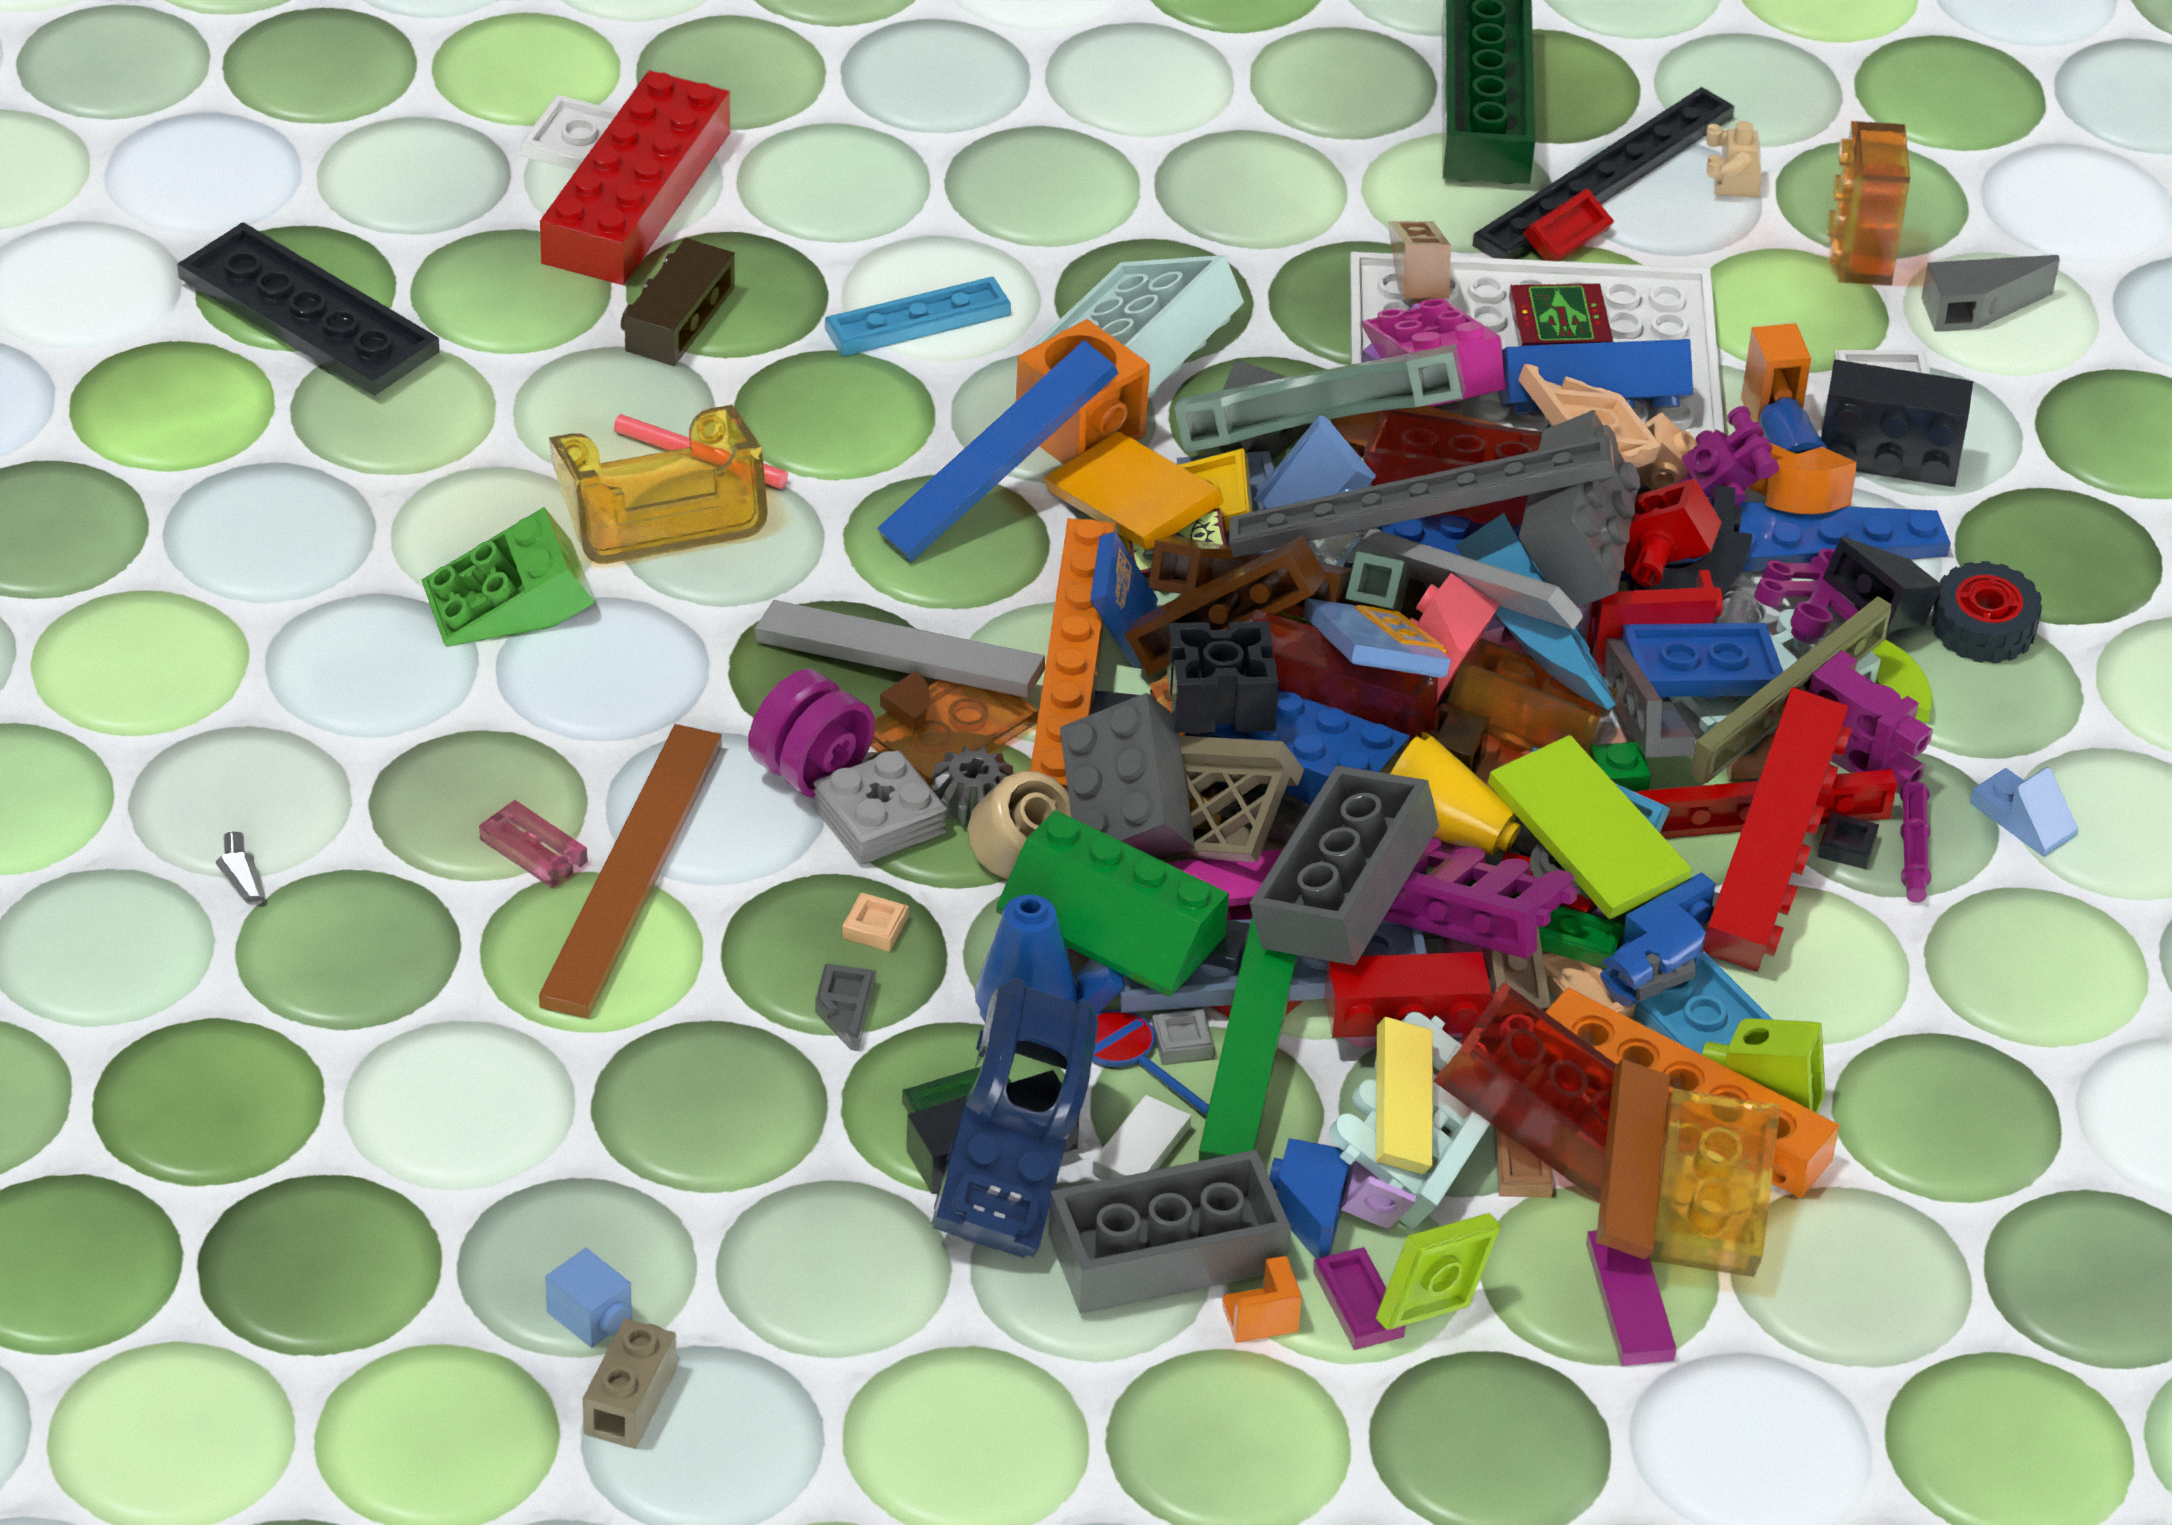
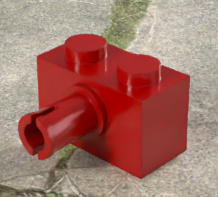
(1667, 528)

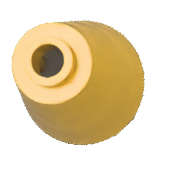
(1465, 806)

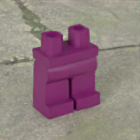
(1880, 721)

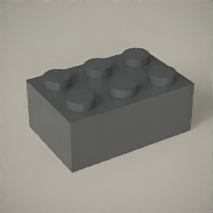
(1129, 776)

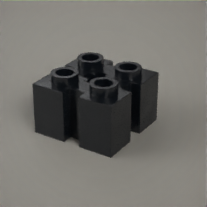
(1222, 677)

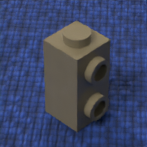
(629, 1383)

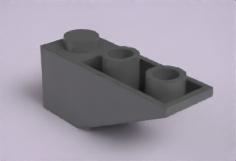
(1985, 290)

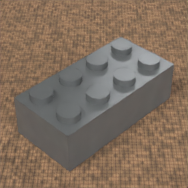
(1584, 528)
(1344, 865)
(1167, 1230)

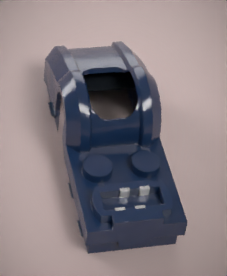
(1003, 1153)

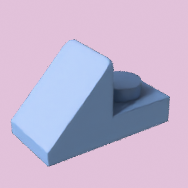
(2028, 808)

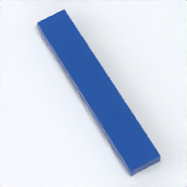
(997, 450)

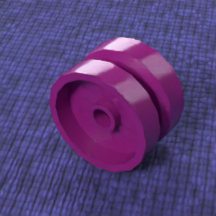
(810, 730)

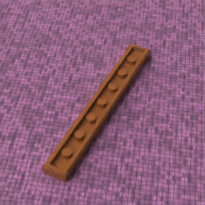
(630, 872)

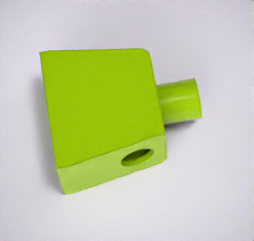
(1779, 1056)

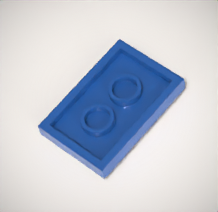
(1704, 657)

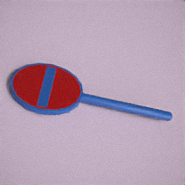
(1128, 1040)

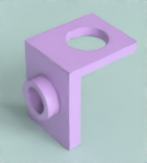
(1374, 1199)

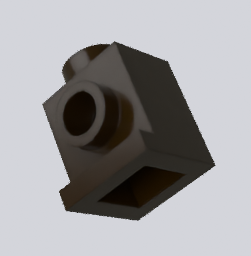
(1463, 735)

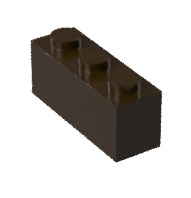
(679, 301)

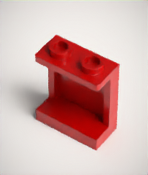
(1650, 607)

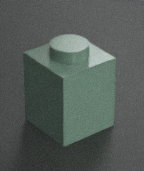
(1378, 582)

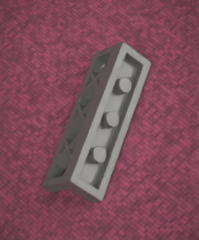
(1648, 718)

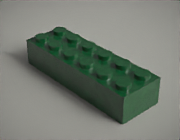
(1487, 91)

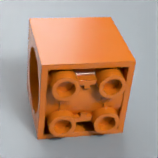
(1115, 408)

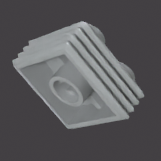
(879, 806)

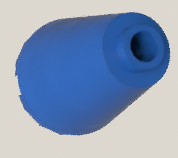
(1029, 948)

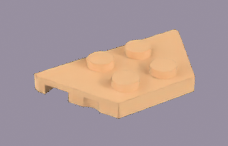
(1577, 398)

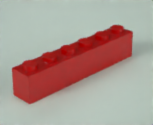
(1775, 828)

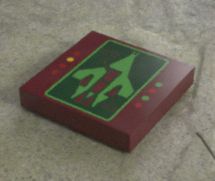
(1559, 314)

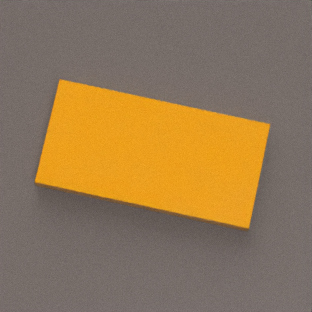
(1134, 489)

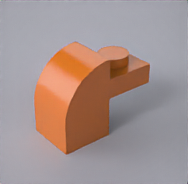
(1808, 481)

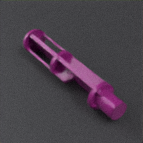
(1915, 834)

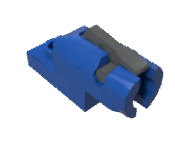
(1661, 943)

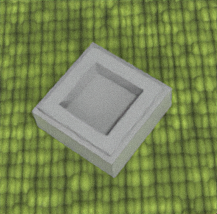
(1182, 1037)

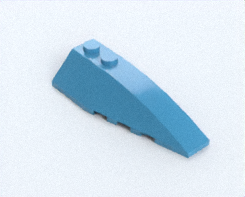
(1551, 646)

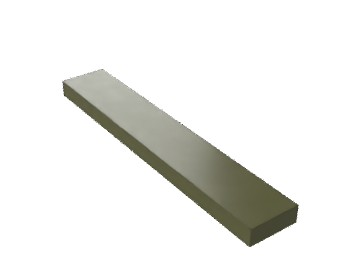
(1764, 709)

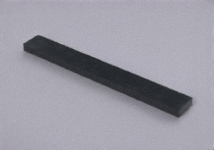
(1609, 169)

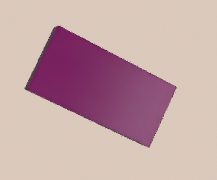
(1355, 1296)

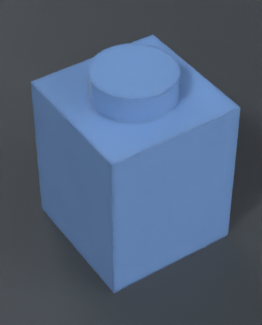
(588, 1297)

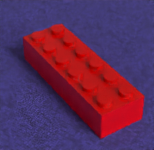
(635, 177)

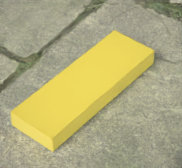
(1404, 1095)

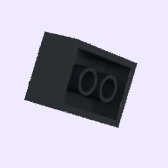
(1897, 421)

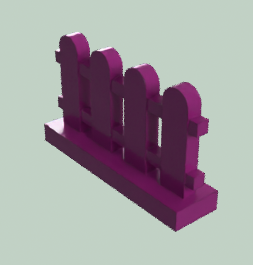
(1484, 911)

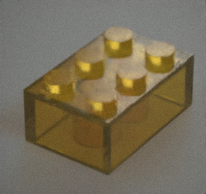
(1715, 1182)

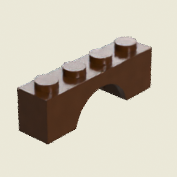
(1188, 563)

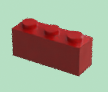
(1396, 985)

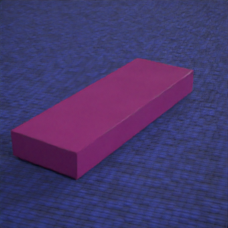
(1632, 1305)

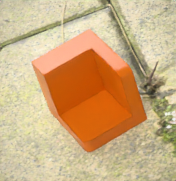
(1266, 1310)

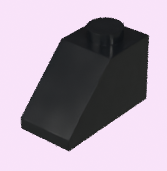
(1869, 572)

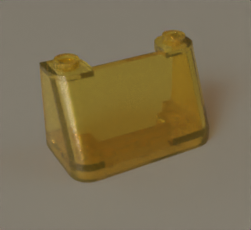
(667, 497)

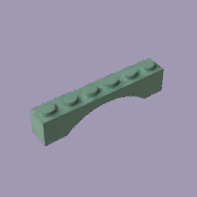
(1337, 392)

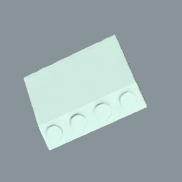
(1159, 309)

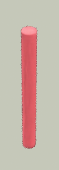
(673, 441)

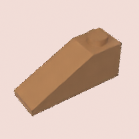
(1420, 260)

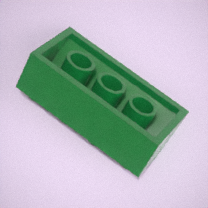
(1120, 902)

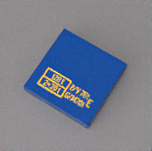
(1120, 591)

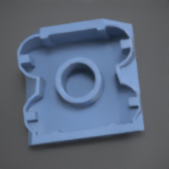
(1315, 468)

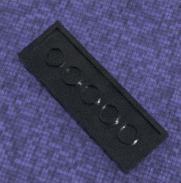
(308, 308)

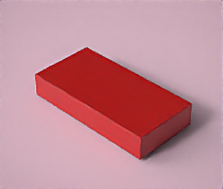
(1569, 227)

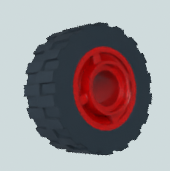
(1986, 612)

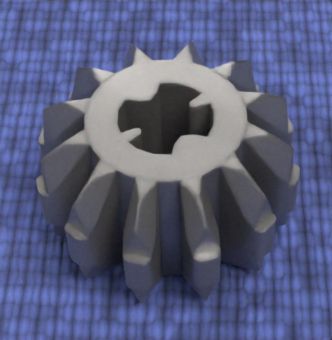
(966, 778)

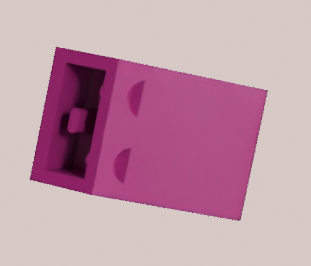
(1441, 325)

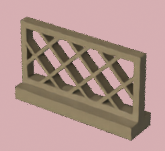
(1248, 765)

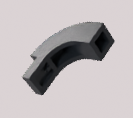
(1727, 554)

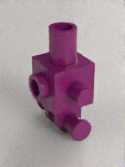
(1731, 458)

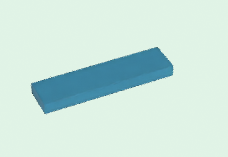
(917, 316)

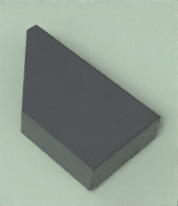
(845, 1001)

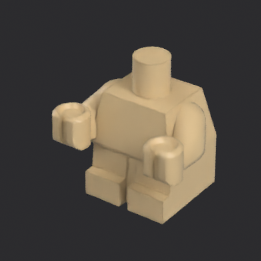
(1739, 167)

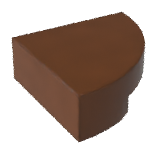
(907, 700)

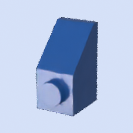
(1311, 1192)

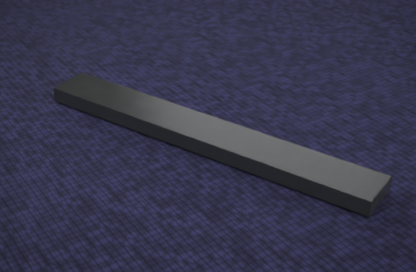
(1422, 496)

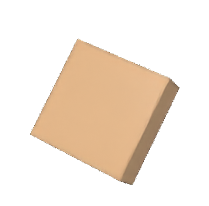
(875, 922)

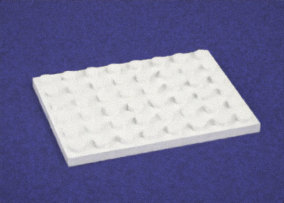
(1638, 300)

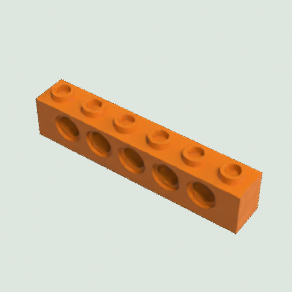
(1803, 1138)

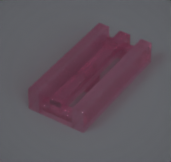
(526, 848)

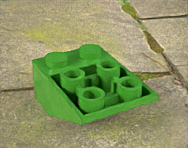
(509, 584)

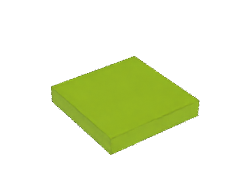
(1438, 1271)

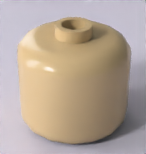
(1011, 815)

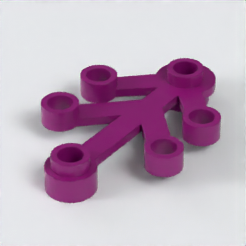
(1811, 618)

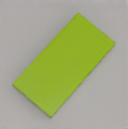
(1590, 826)

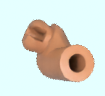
(1751, 765)

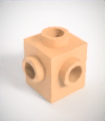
(1668, 466)

